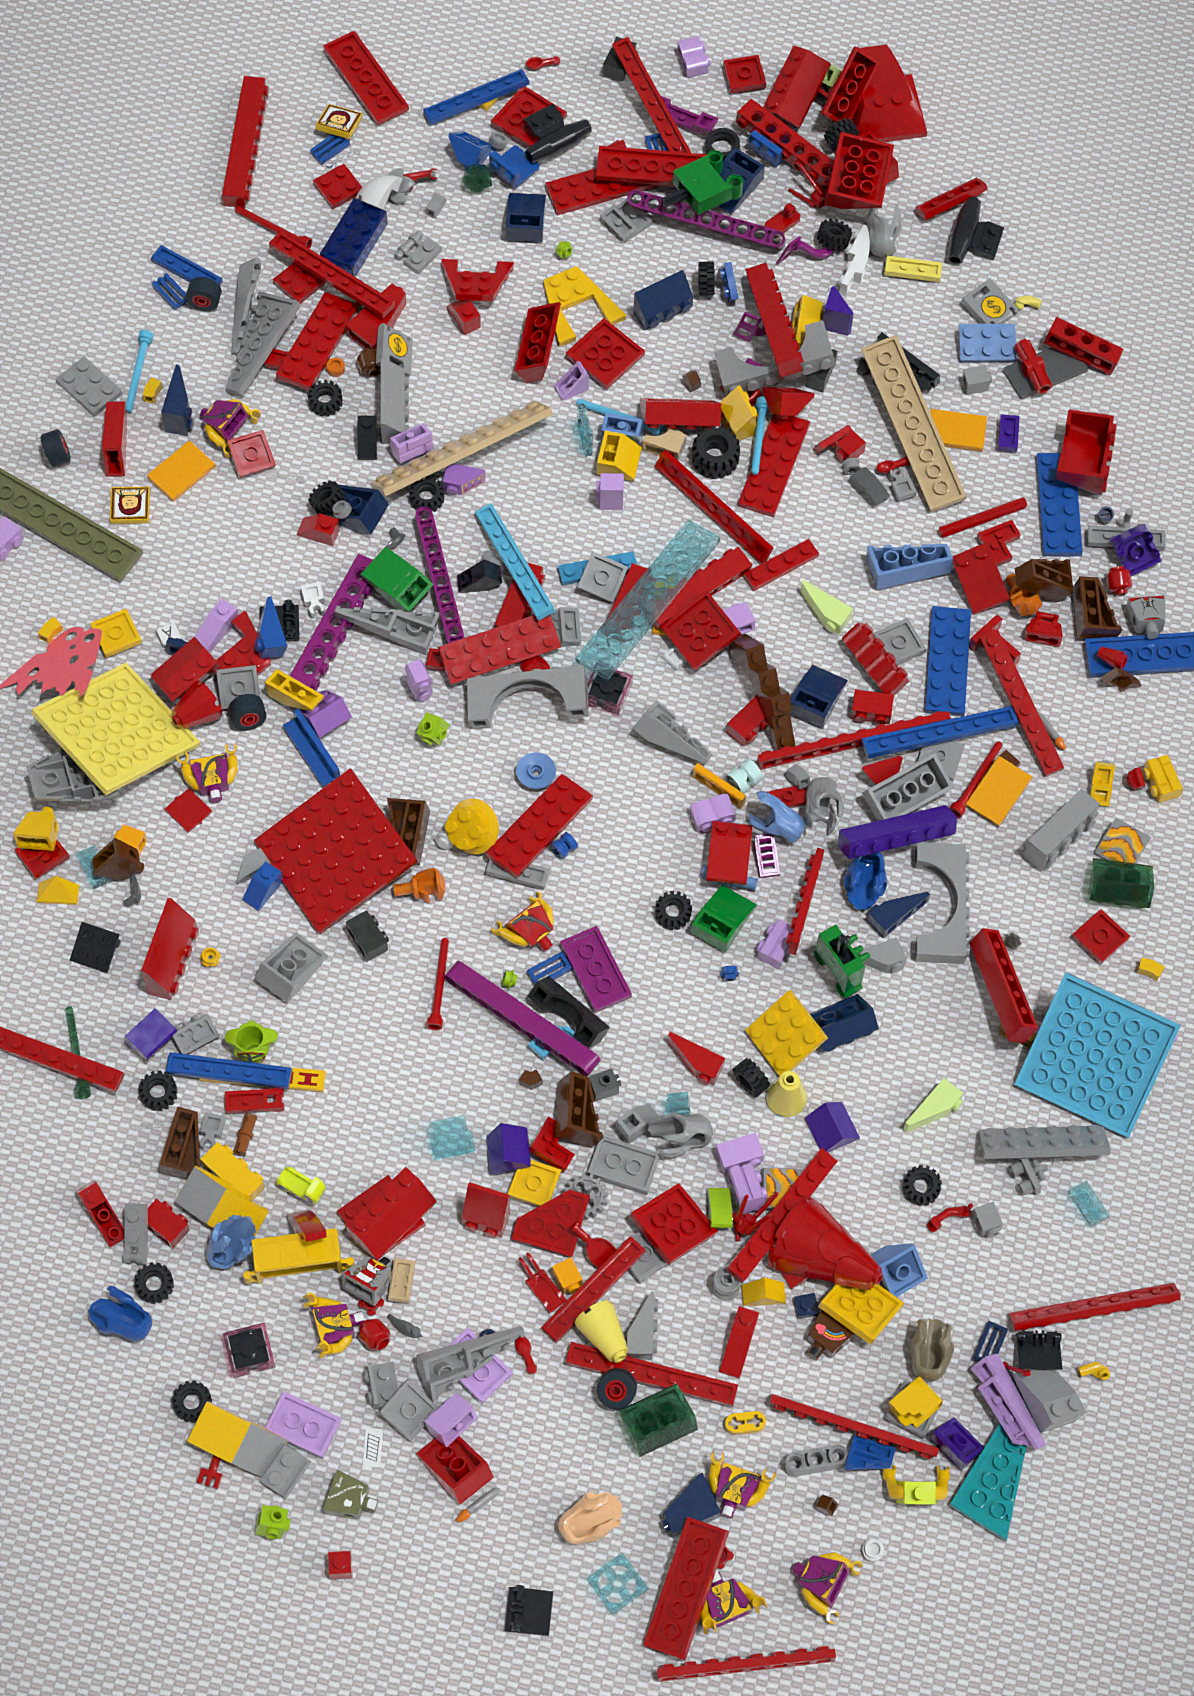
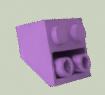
(327, 714)

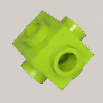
(432, 729)
(272, 1522)

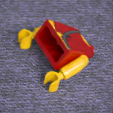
(529, 925)

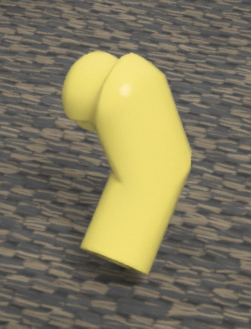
(1029, 300)

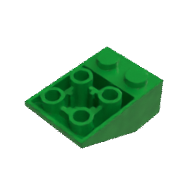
(396, 580)
(722, 918)

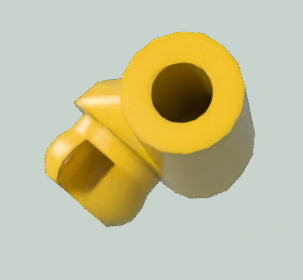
(1095, 1369)

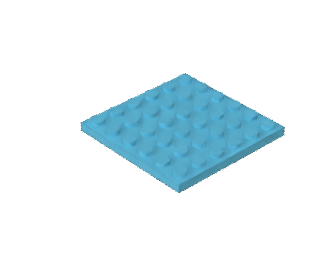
(1097, 1054)

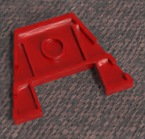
(476, 285)
(244, 651)

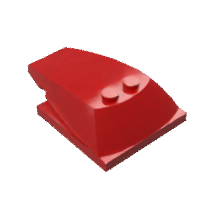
(890, 102)

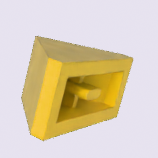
(763, 1292)

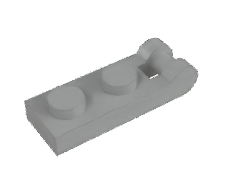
(136, 1233)

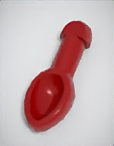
(537, 63)
(885, 466)
(524, 1348)

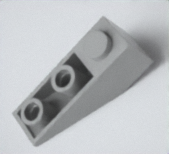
(640, 1335)

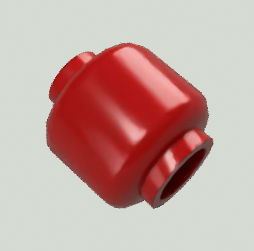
(1118, 580)
(374, 1334)

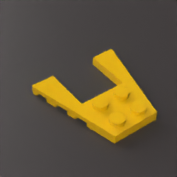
(571, 289)

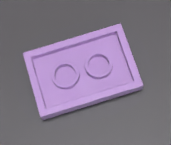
(487, 1378)
(304, 1424)

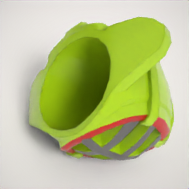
(251, 1041)

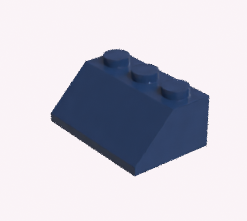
(662, 300)
(845, 1021)

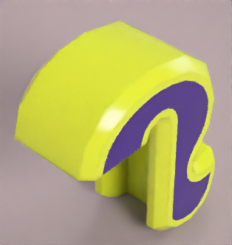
(301, 1186)

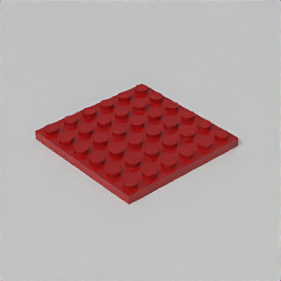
(336, 850)

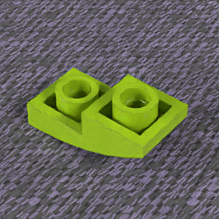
(720, 1207)

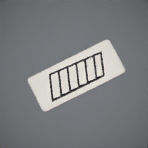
(372, 1447)

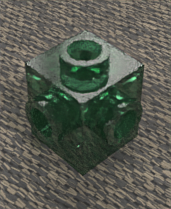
(477, 177)

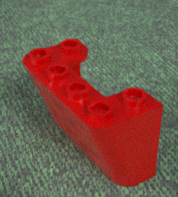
(1087, 450)

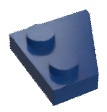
(869, 1454)

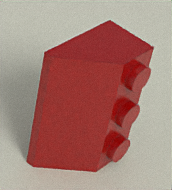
(184, 668)

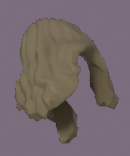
(931, 1349)

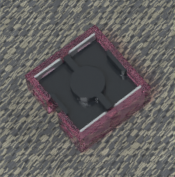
(609, 693)
(249, 1349)

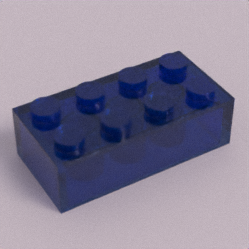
(355, 236)

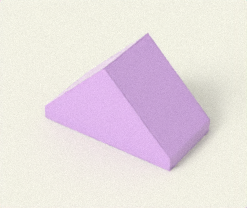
(573, 382)

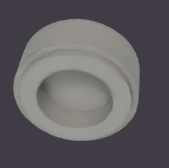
(498, 140)

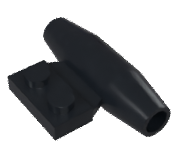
(552, 133)
(969, 232)

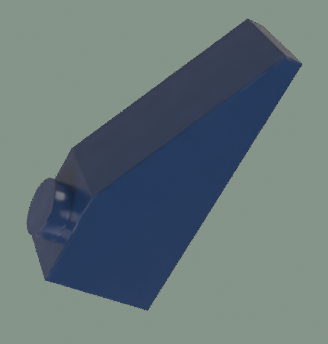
(894, 912)

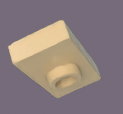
(401, 1281)

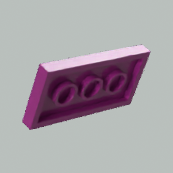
(596, 969)

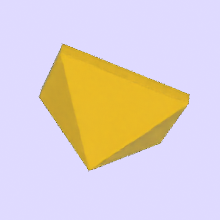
(58, 891)

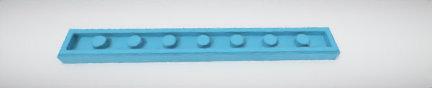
(515, 561)

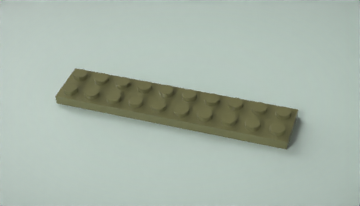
(66, 527)

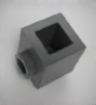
(605, 1084)

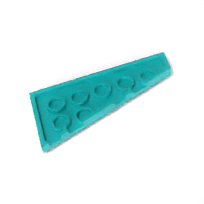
(992, 1484)

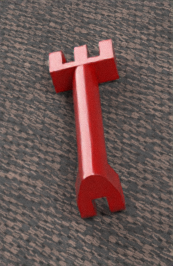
(211, 1473)

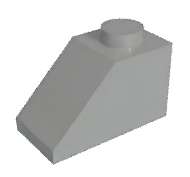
(886, 956)

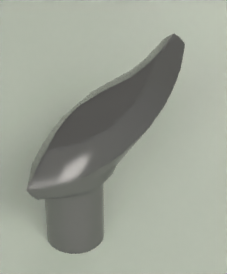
(397, 538)
(135, 890)
(405, 1327)

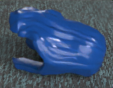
(866, 880)
(120, 1317)

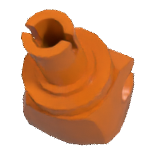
(1022, 599)
(422, 885)

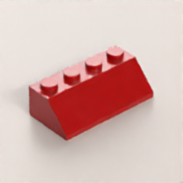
(796, 86)
(850, 86)
(537, 342)
(680, 412)
(391, 1214)

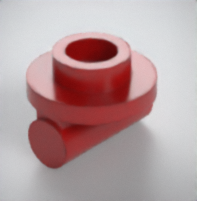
(1135, 778)

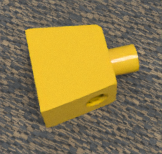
(37, 830)

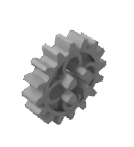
(589, 1184)

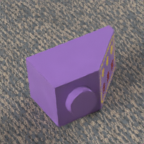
(461, 479)

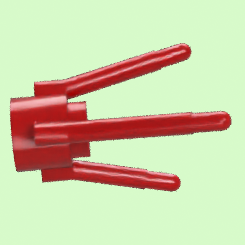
(817, 196)
(746, 1223)

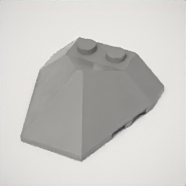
(61, 779)

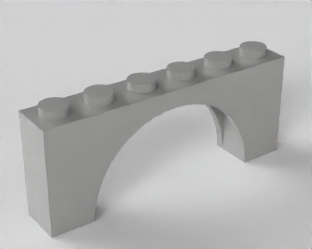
(814, 350)
(487, 692)
(949, 864)

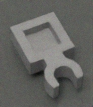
(902, 486)
(212, 1127)

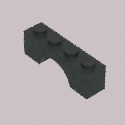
(553, 997)

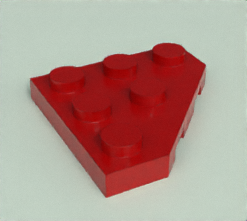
(551, 1222)

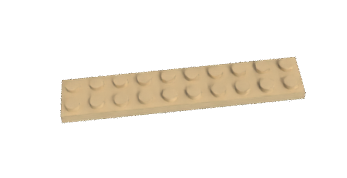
(913, 423)
(465, 446)

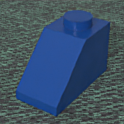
(262, 886)

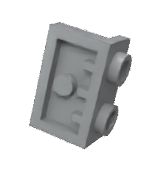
(195, 1033)
(382, 1382)

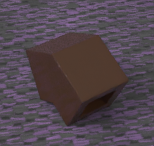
(692, 380)
(530, 1079)
(826, 1505)

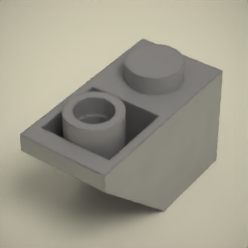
(635, 1122)

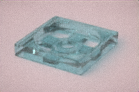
(584, 430)
(620, 1560)

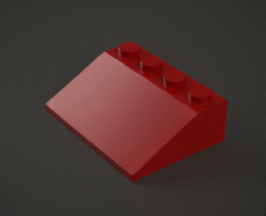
(858, 173)
(169, 951)

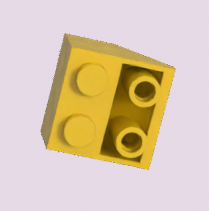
(738, 414)
(618, 455)

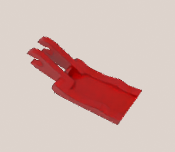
(542, 1285)

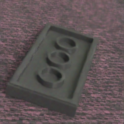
(1058, 367)

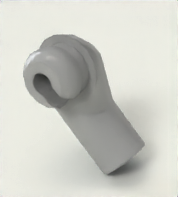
(488, 555)

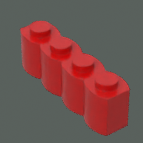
(875, 659)

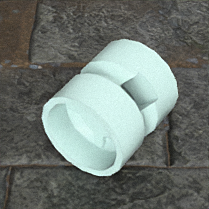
(744, 776)

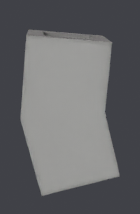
(435, 205)
(798, 776)

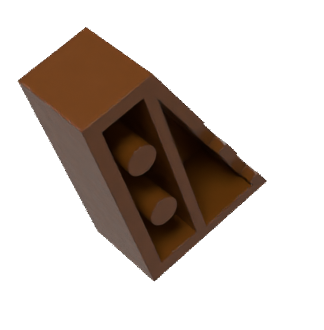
(1046, 578)
(1092, 610)
(411, 822)
(575, 1111)
(182, 1145)

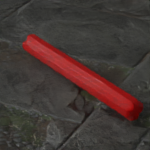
(982, 517)

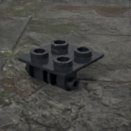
(289, 619)
(95, 947)
(1039, 1350)
(529, 1611)

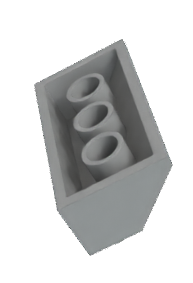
(393, 400)

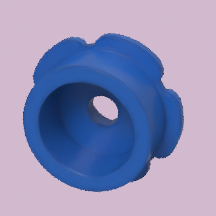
(729, 973)

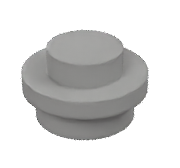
(341, 509)

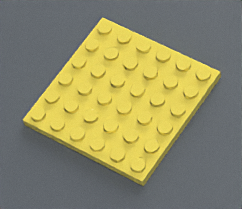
(115, 728)

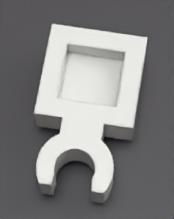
(313, 596)

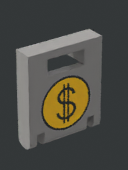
(992, 307)
(395, 346)

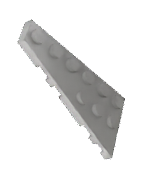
(261, 335)

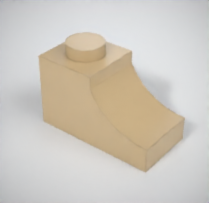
(672, 441)

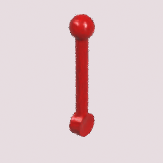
(1023, 1372)

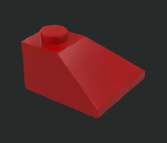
(786, 401)

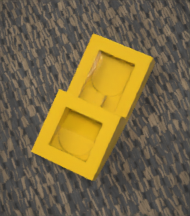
(1102, 782)

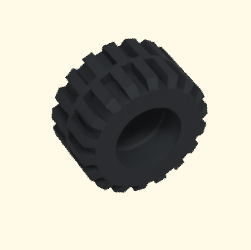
(715, 439)

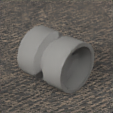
(725, 1285)

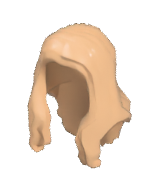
(591, 1518)

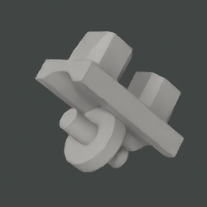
(1031, 1184)

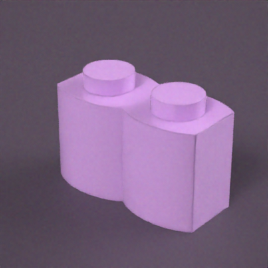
(692, 56)
(418, 680)
(714, 809)

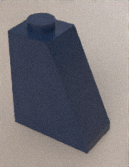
(693, 1502)

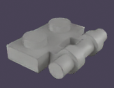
(422, 255)

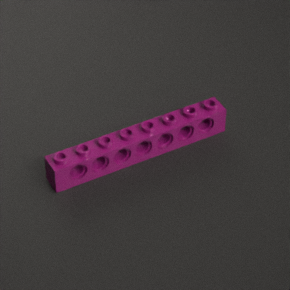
(325, 630)

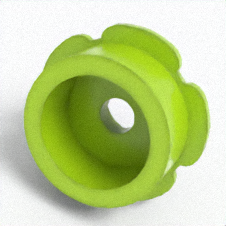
(564, 249)
(509, 979)

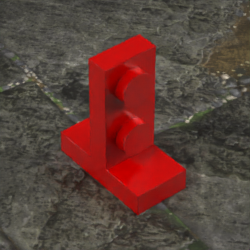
(993, 624)

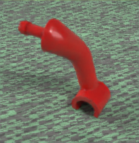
(961, 1211)

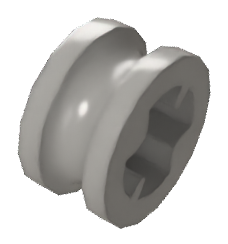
(851, 466)

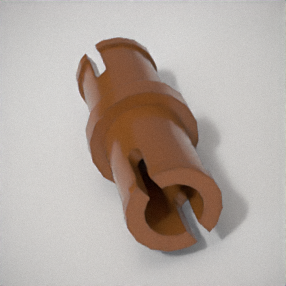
(245, 1134)

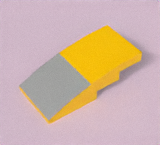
(215, 1200)
(236, 1439)

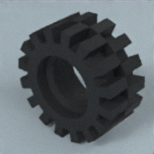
(832, 135)
(834, 235)
(706, 278)
(325, 407)
(430, 485)
(326, 497)
(676, 899)
(751, 1077)
(166, 1099)
(922, 1173)
(147, 1272)
(185, 1390)

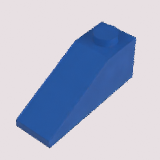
(270, 637)

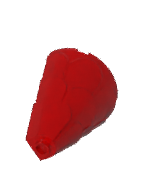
(820, 1248)

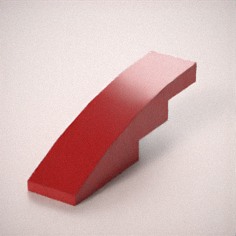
(307, 1225)

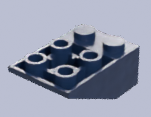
(746, 167)
(525, 217)
(817, 695)

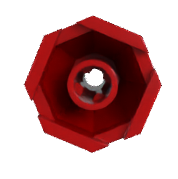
(196, 707)

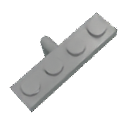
(1101, 535)

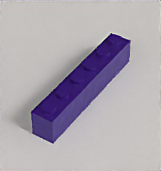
(897, 832)

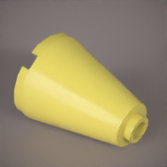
(787, 1095)
(604, 1330)

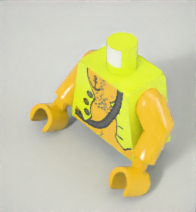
(917, 1491)

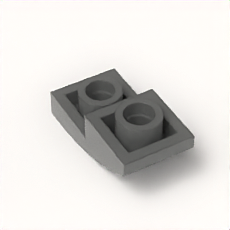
(870, 485)

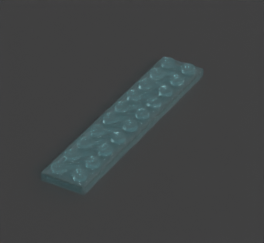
(647, 599)

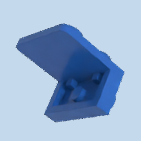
(765, 148)
(512, 166)

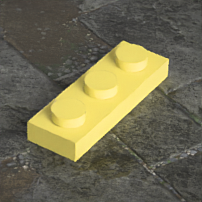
(913, 268)

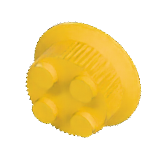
(472, 826)

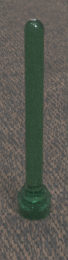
(82, 1089)

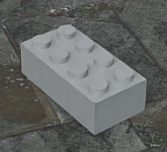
(908, 789)
(1061, 830)

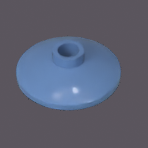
(536, 763)

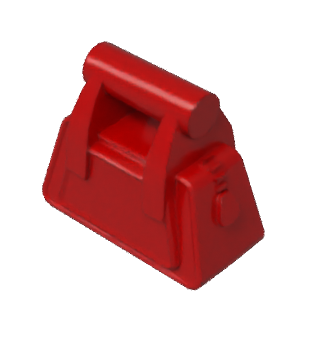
(1044, 631)

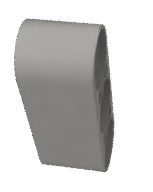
(808, 1467)

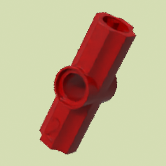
(1033, 366)

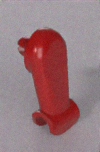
(420, 174)

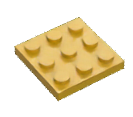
(786, 1033)
(862, 1310)

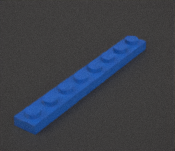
(939, 732)

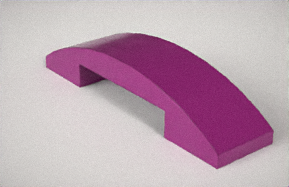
(690, 121)

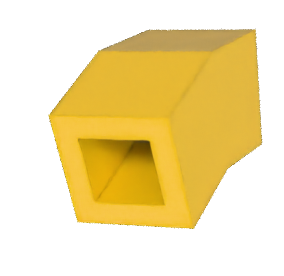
(152, 390)
(50, 630)
(1150, 968)

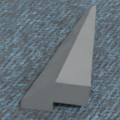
(247, 281)
(406, 628)
(450, 1364)

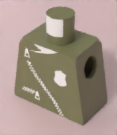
(348, 1497)

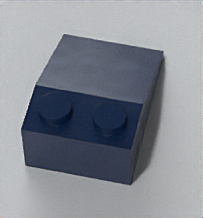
(176, 409)
(366, 511)

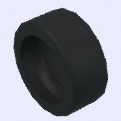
(722, 134)

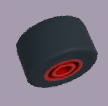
(203, 293)
(55, 447)
(247, 712)
(616, 1381)

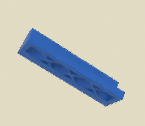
(311, 749)

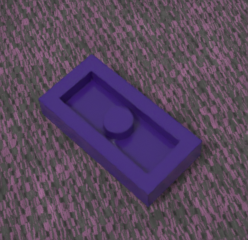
(1008, 433)

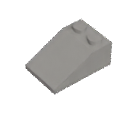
(290, 966)
(1049, 1399)

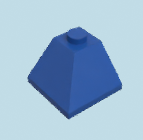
(469, 148)

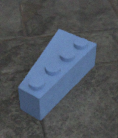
(907, 564)

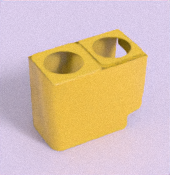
(915, 1403)

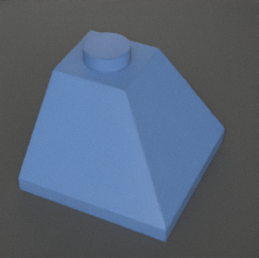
(900, 1267)

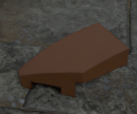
(1120, 678)

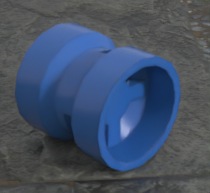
(564, 845)

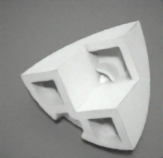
(378, 190)

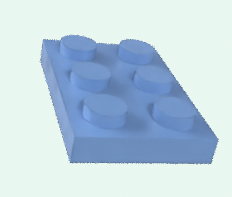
(987, 342)

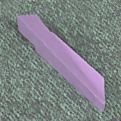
(1006, 1402)

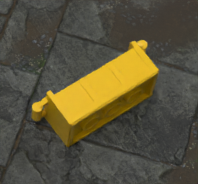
(291, 1255)

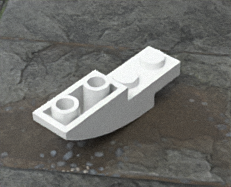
(857, 260)

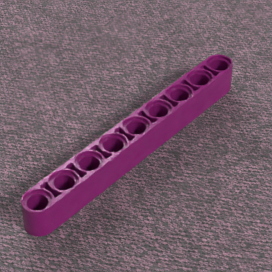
(713, 226)
(438, 575)
(522, 1018)

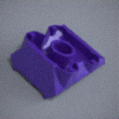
(1136, 549)

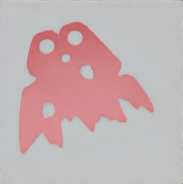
(55, 663)

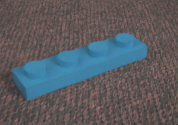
(572, 572)

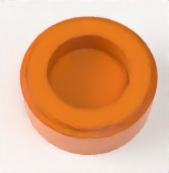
(335, 367)

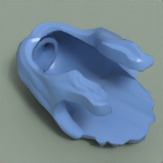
(781, 819)
(231, 1241)

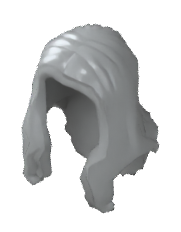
(883, 232)
(818, 798)
(681, 1132)

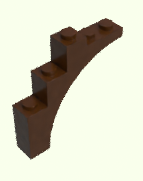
(764, 678)

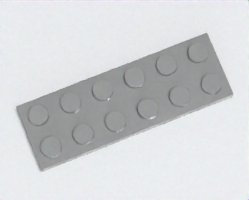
(1044, 1142)

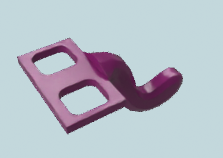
(796, 244)
(755, 330)

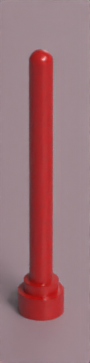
(306, 241)
(958, 807)
(435, 1020)

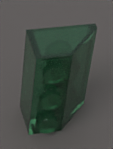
(1121, 883)
(658, 1420)

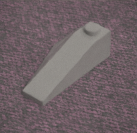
(660, 728)

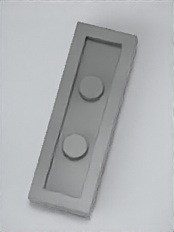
(533, 876)

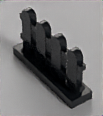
(927, 374)

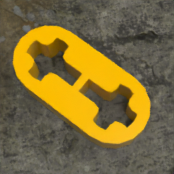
(745, 1428)

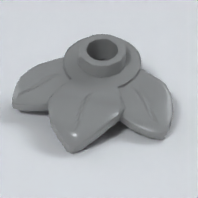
(406, 184)

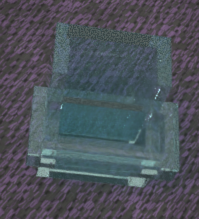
(451, 1137)

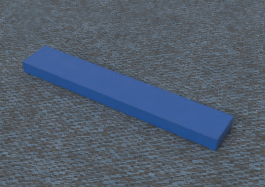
(476, 96)
(229, 1070)

